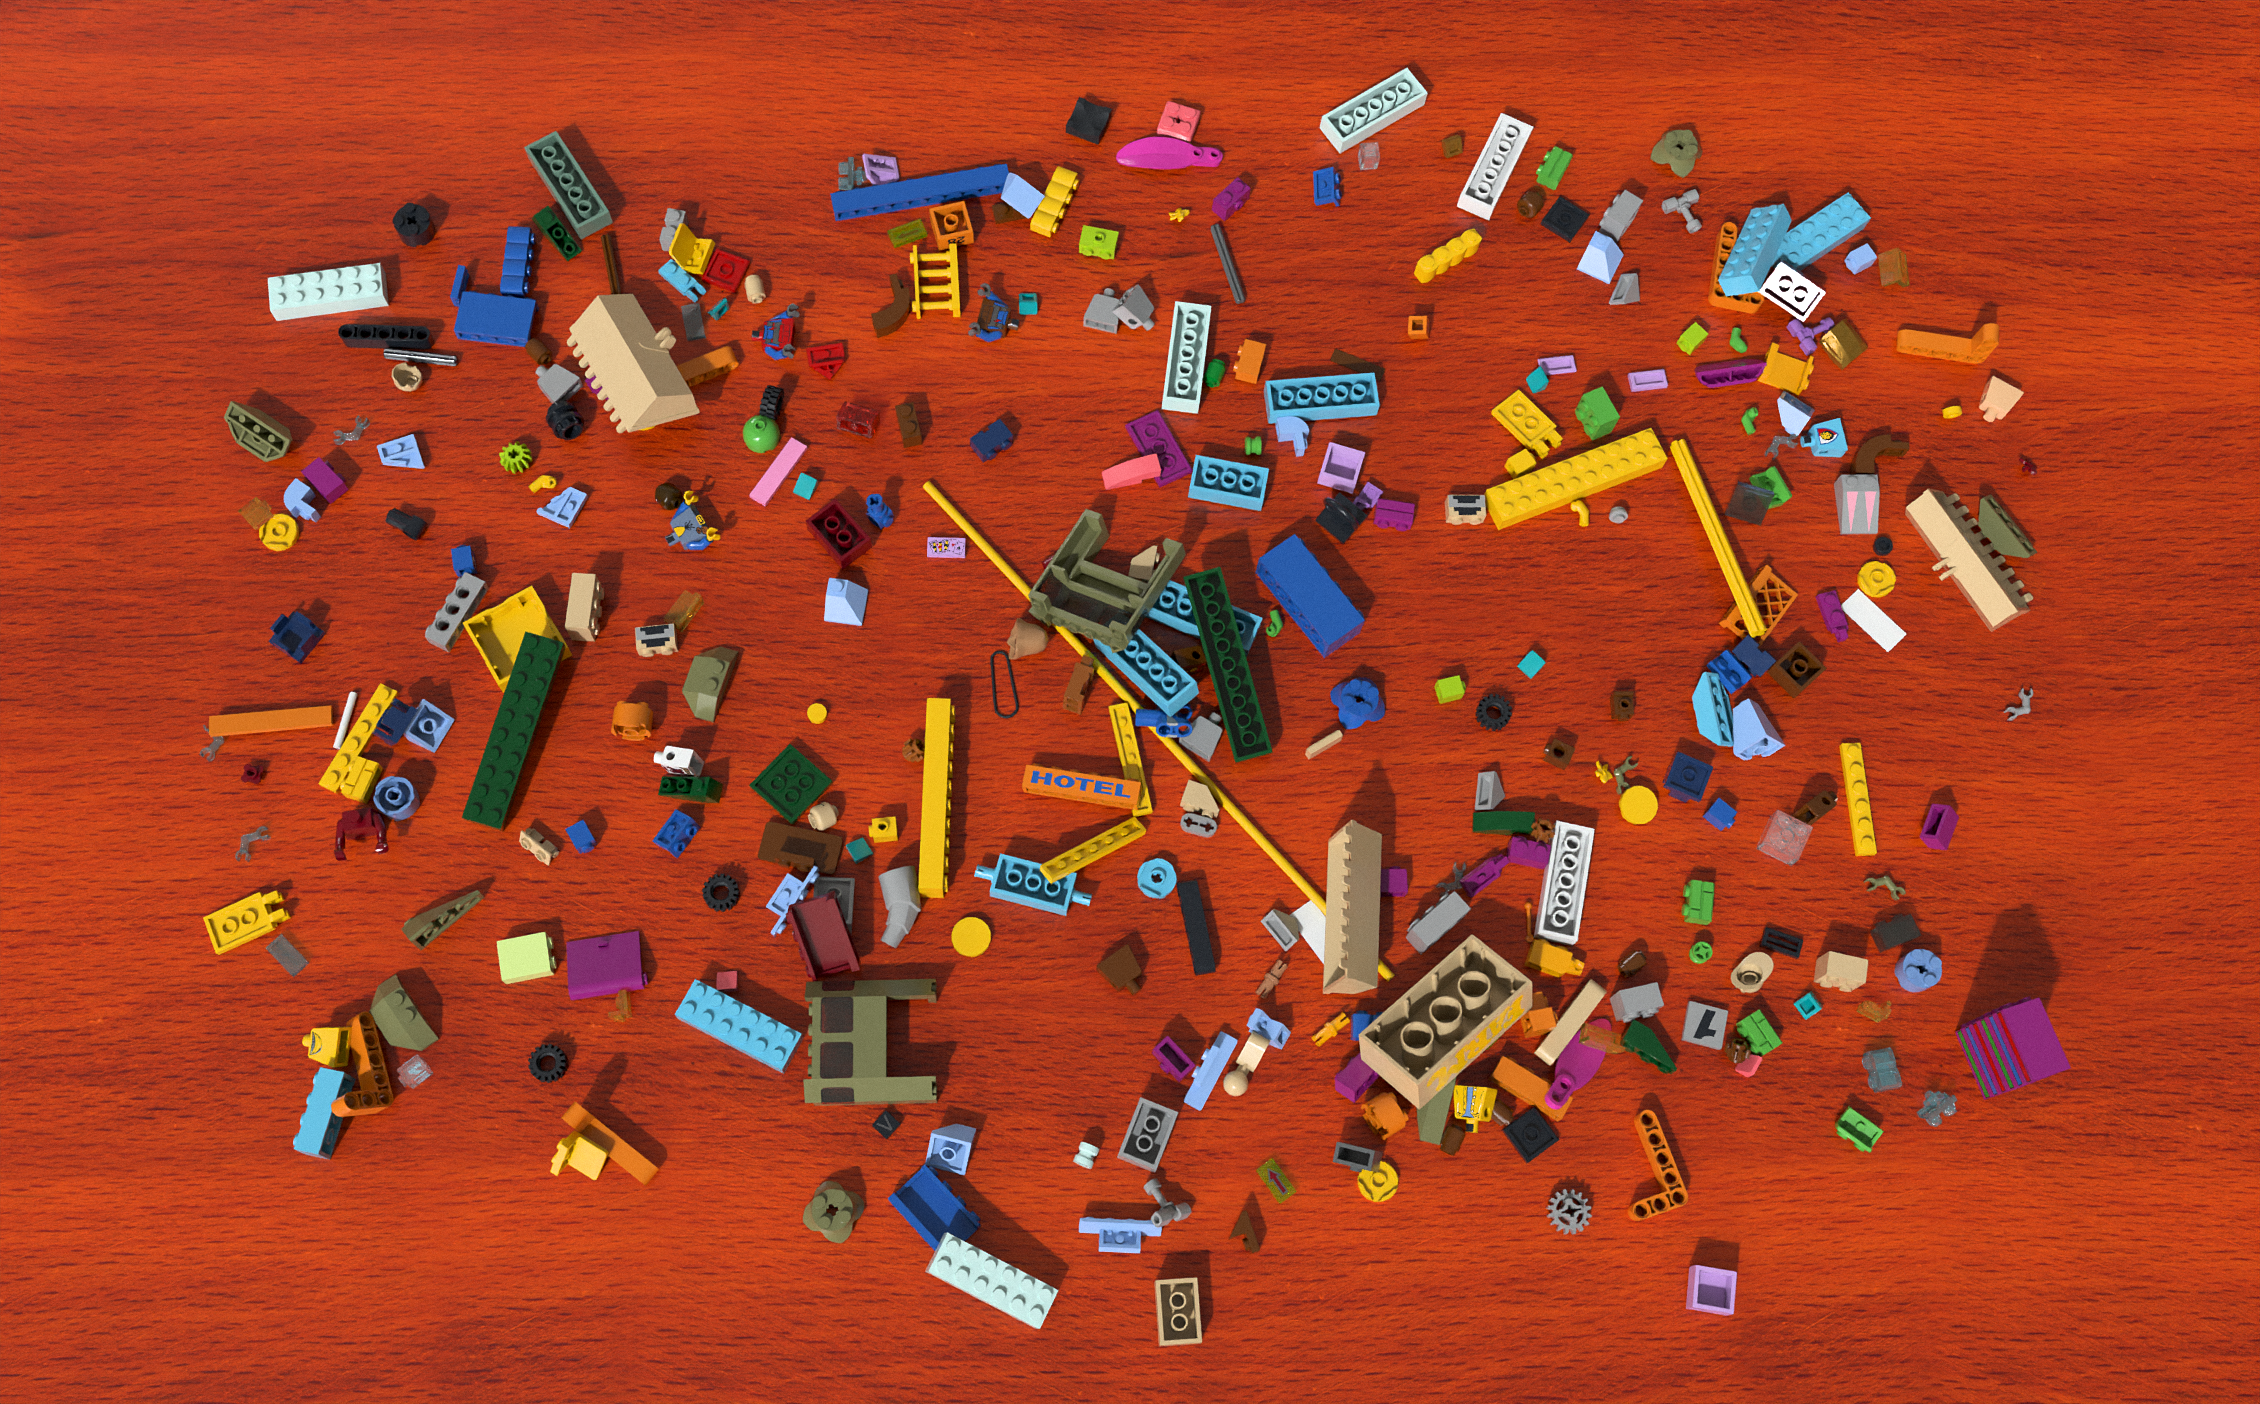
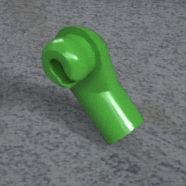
(1736, 342)
(1747, 420)
(1276, 625)

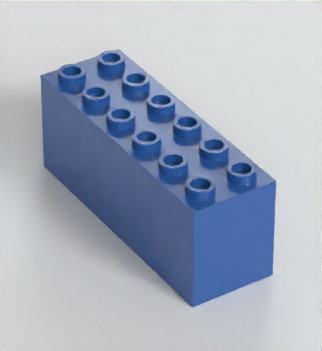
(1310, 595)

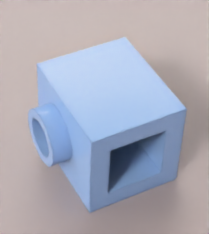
(1860, 259)

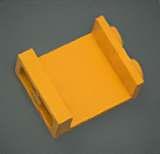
(1785, 371)

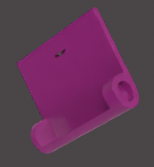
(605, 965)

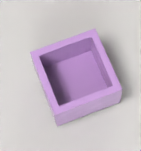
(1341, 467)
(1711, 1290)

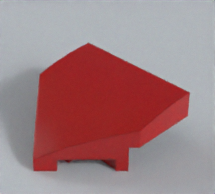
(826, 359)

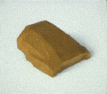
(1843, 344)

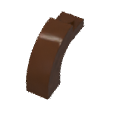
(894, 317)
(1878, 446)

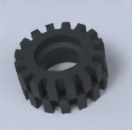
(772, 402)
(1481, 712)
(712, 884)
(539, 1054)

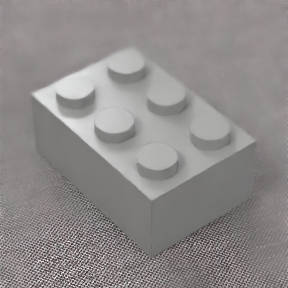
(1437, 922)
(1147, 1135)

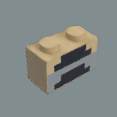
(1465, 509)
(656, 640)

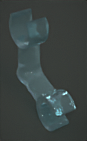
(355, 435)
(1781, 440)
(218, 740)
(245, 839)
(1454, 885)

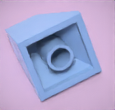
(1601, 258)
(1793, 413)
(845, 602)
(951, 1148)

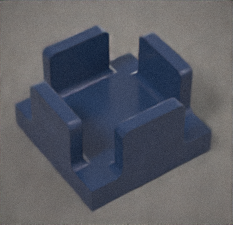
(295, 635)
(394, 722)
(1687, 778)

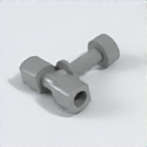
(1682, 206)
(1168, 1210)

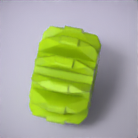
(515, 457)

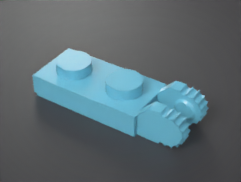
(681, 280)

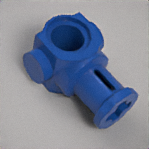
(878, 511)

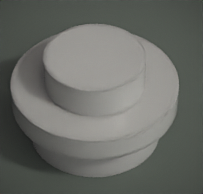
(1618, 514)

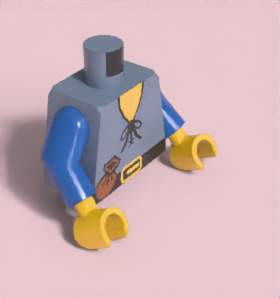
(690, 527)

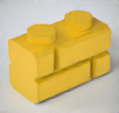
(361, 779)

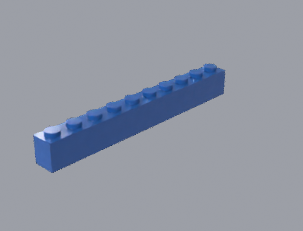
(919, 192)

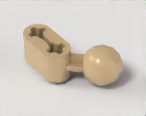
(1236, 1082)

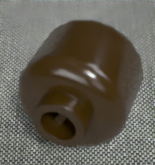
(668, 496)

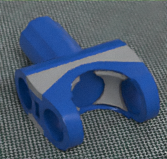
(1165, 725)

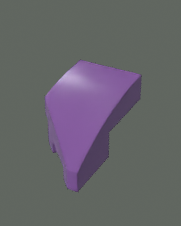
(1368, 497)

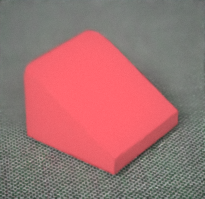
(727, 981)
(1749, 1066)

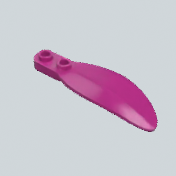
(1167, 154)
(1574, 1068)

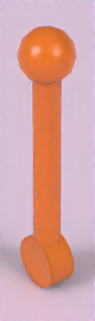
(1529, 938)

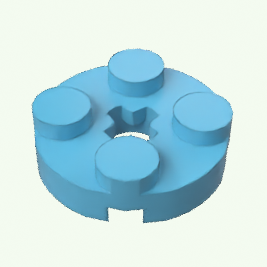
(1158, 889)

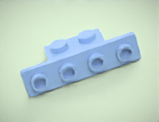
(788, 893)
(1209, 1072)
(1118, 1234)

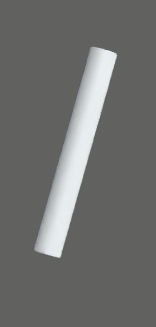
(345, 720)

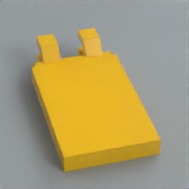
(1527, 423)
(244, 921)

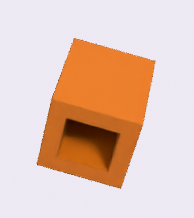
(1418, 327)

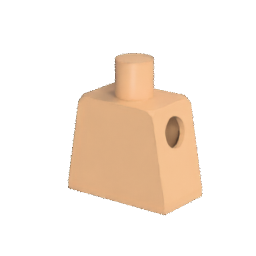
(1998, 399)

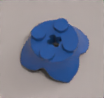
(1355, 714)

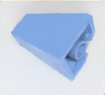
(1753, 732)

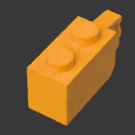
(1552, 959)

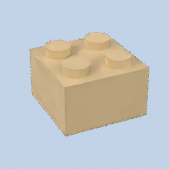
(1840, 971)

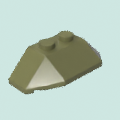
(257, 431)
(2002, 530)
(708, 681)
(400, 1017)

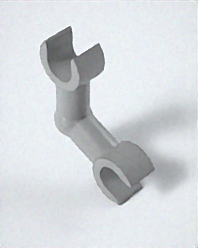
(2025, 709)

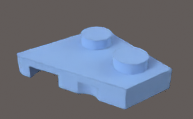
(401, 453)
(564, 507)

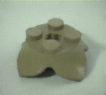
(1679, 150)
(836, 1227)

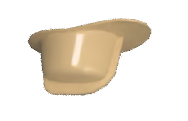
(1752, 972)

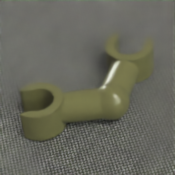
(1618, 772)
(1886, 880)

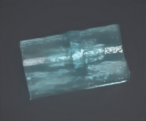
(848, 183)
(1934, 1105)

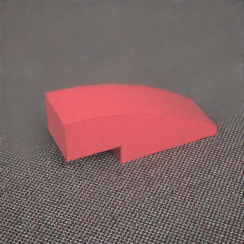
(1132, 472)

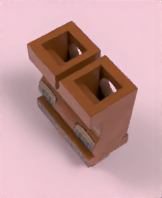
(1078, 685)

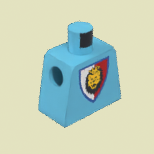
(1826, 439)

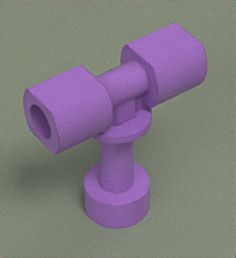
(1806, 334)

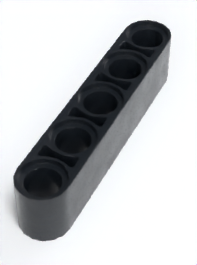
(377, 335)
(1196, 927)

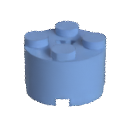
(407, 801)
(1917, 961)

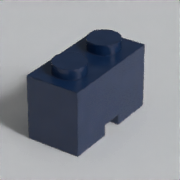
(993, 441)
(1756, 660)

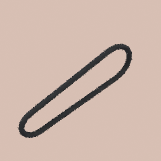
(993, 685)

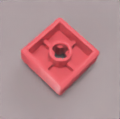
(1175, 113)

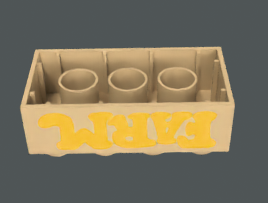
(1445, 1021)

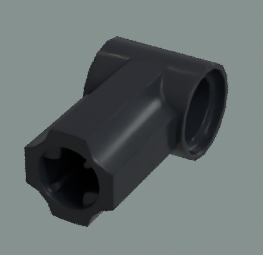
(410, 525)

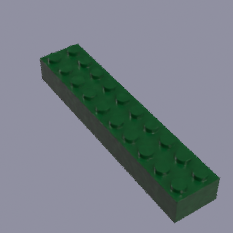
(1228, 665)
(514, 731)

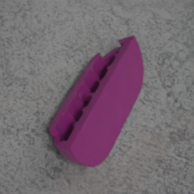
(1730, 372)

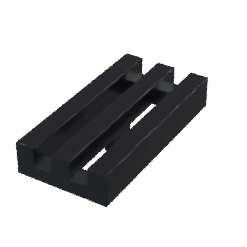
(1764, 944)

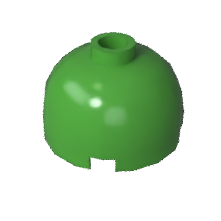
(761, 434)

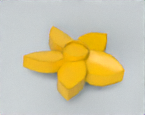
(1179, 213)
(1602, 772)

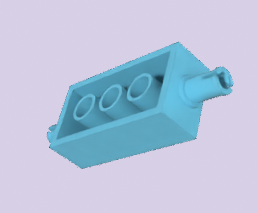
(1025, 884)

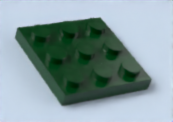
(791, 784)

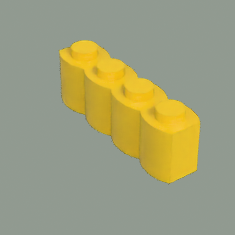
(1053, 204)
(1447, 256)

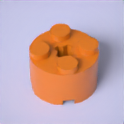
(632, 720)
(1384, 1115)

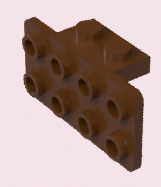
(800, 848)

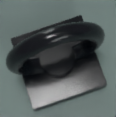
(1340, 517)

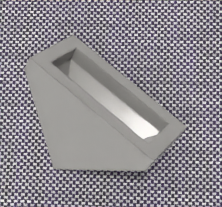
(1626, 290)
(1488, 791)
(1282, 927)

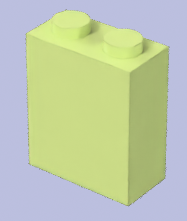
(526, 957)

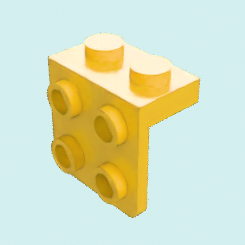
(690, 252)
(581, 1154)

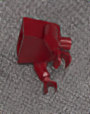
(360, 824)

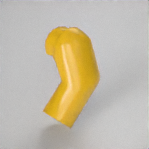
(543, 482)
(1583, 511)

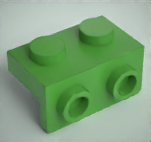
(1772, 481)
(1858, 1129)

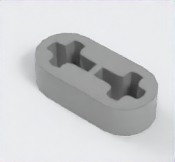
(1196, 829)

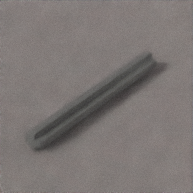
(1227, 263)

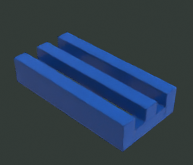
(459, 285)

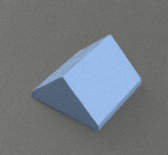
(1021, 195)
(428, 726)

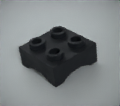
(1088, 121)

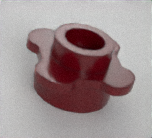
(256, 778)

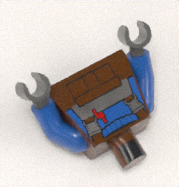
(993, 317)

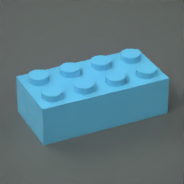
(1228, 482)
(319, 1123)

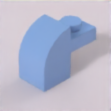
(1294, 429)
(297, 499)
(1268, 1028)

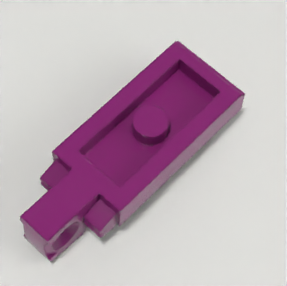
(1833, 615)
(1483, 875)

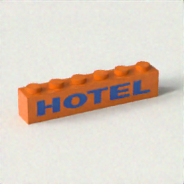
(1082, 787)

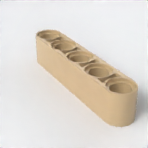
(1570, 1022)

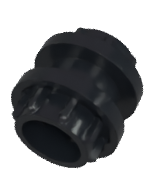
(564, 420)

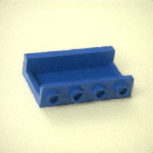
(495, 318)
(933, 1208)

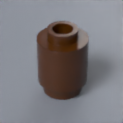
(538, 351)
(1632, 963)
(1501, 1113)
(1452, 1139)

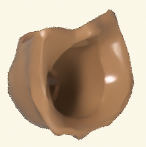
(1029, 639)

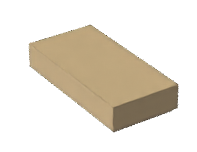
(1323, 744)

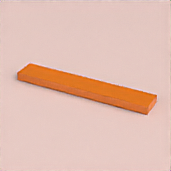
(270, 721)

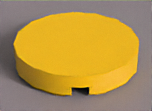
(279, 532)
(1876, 579)
(1638, 805)
(971, 937)
(1378, 1185)

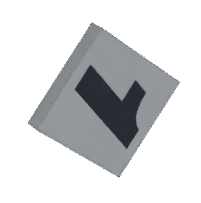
(1704, 1025)

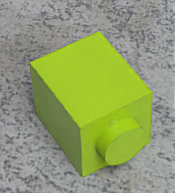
(1692, 338)
(1449, 689)

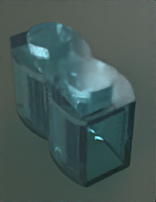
(1882, 1070)

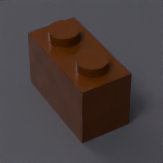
(908, 425)

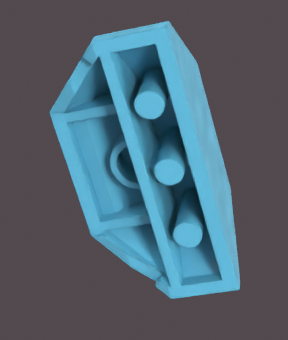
(1713, 710)

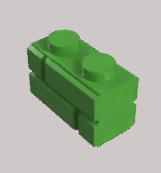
(1554, 167)
(1698, 902)
(1758, 1033)

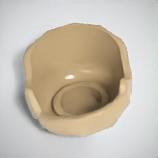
(406, 377)

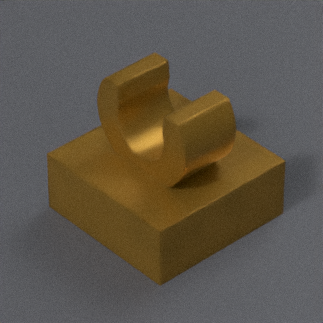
(1452, 146)

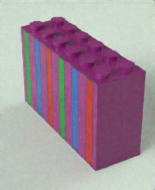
(2011, 1047)

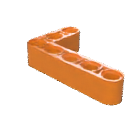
(1721, 255)
(1950, 347)
(708, 366)
(371, 1071)
(617, 1148)
(1669, 1166)

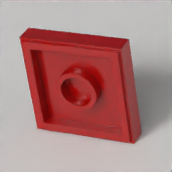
(726, 270)

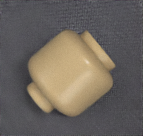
(823, 816)

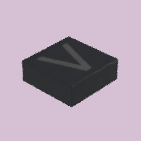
(886, 1125)

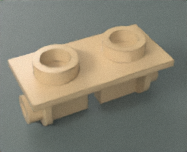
(531, 841)

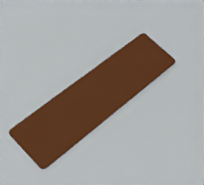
(1356, 364)

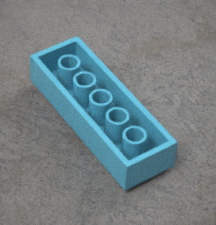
(1822, 232)
(1755, 250)
(1322, 397)
(1175, 611)
(1153, 672)
(739, 1026)

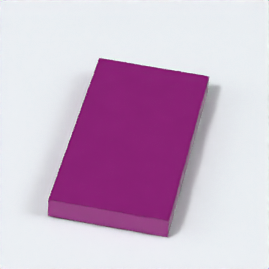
(1152, 437)

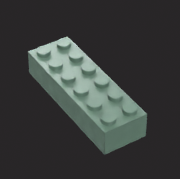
(568, 185)

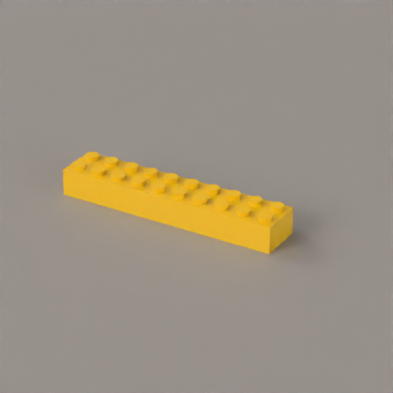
(1574, 478)
(935, 800)

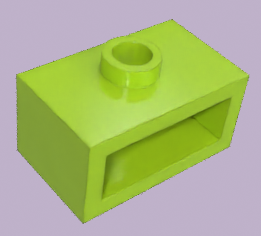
(1098, 242)

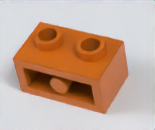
(1250, 361)

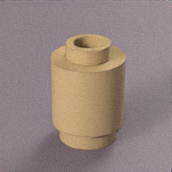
(754, 289)

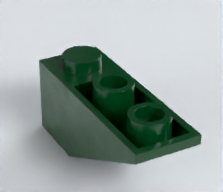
(556, 233)
(691, 788)
(1642, 1041)

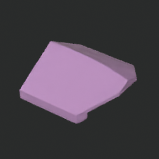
(880, 169)

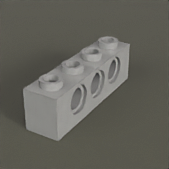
(467, 606)

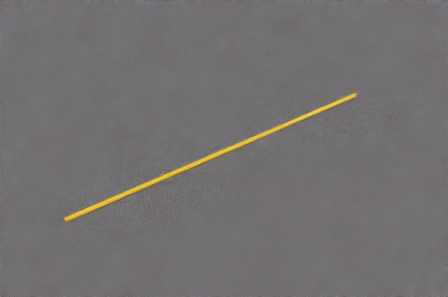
(1133, 704)

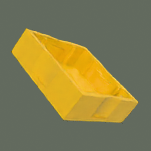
(502, 628)

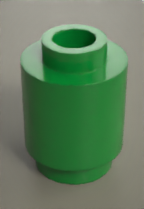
(1214, 373)

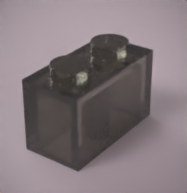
(1894, 933)

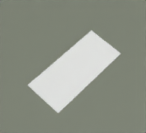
(1873, 620)
(1312, 927)

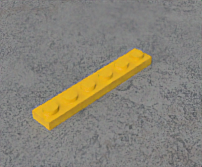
(358, 738)
(1129, 753)
(1858, 799)
(1092, 850)

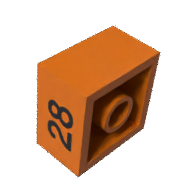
(951, 225)

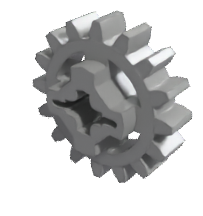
(1567, 1203)

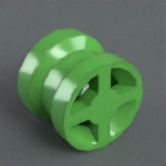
(1253, 445)
(1700, 948)

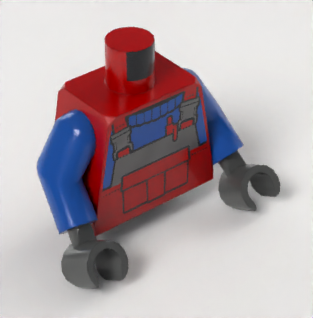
(778, 334)

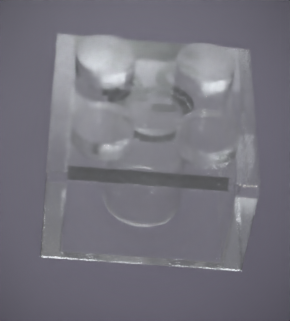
(1784, 837)

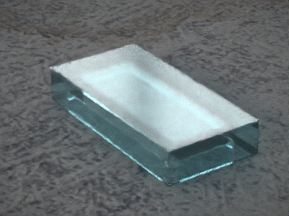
(693, 322)
(287, 955)

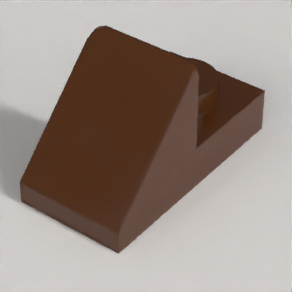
(1005, 213)
(1244, 1227)

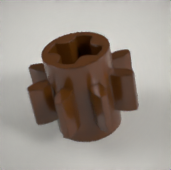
(1737, 1050)

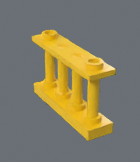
(950, 272)

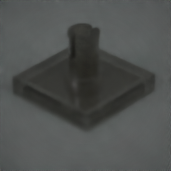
(1749, 503)

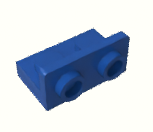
(1327, 186)
(1730, 671)
(676, 833)

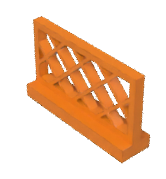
(1755, 584)

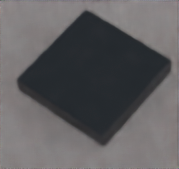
(1564, 219)
(1530, 1135)

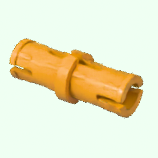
(1330, 1029)

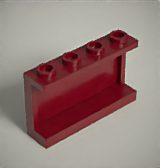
(823, 936)

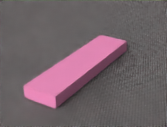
(778, 471)

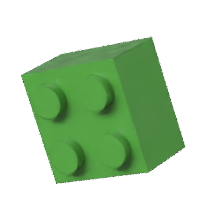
(1597, 413)

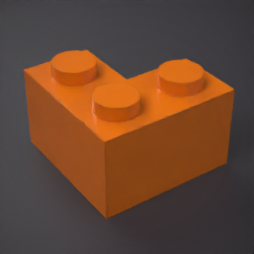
(1539, 1018)

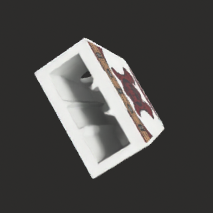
(680, 761)

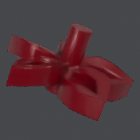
(2028, 466)

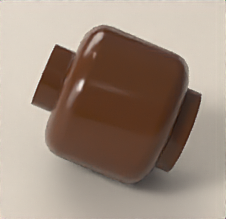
(1530, 204)

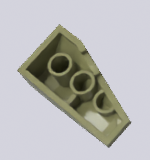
(431, 924)
(1433, 1115)

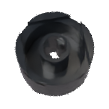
(414, 225)

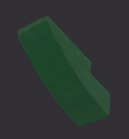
(1503, 822)

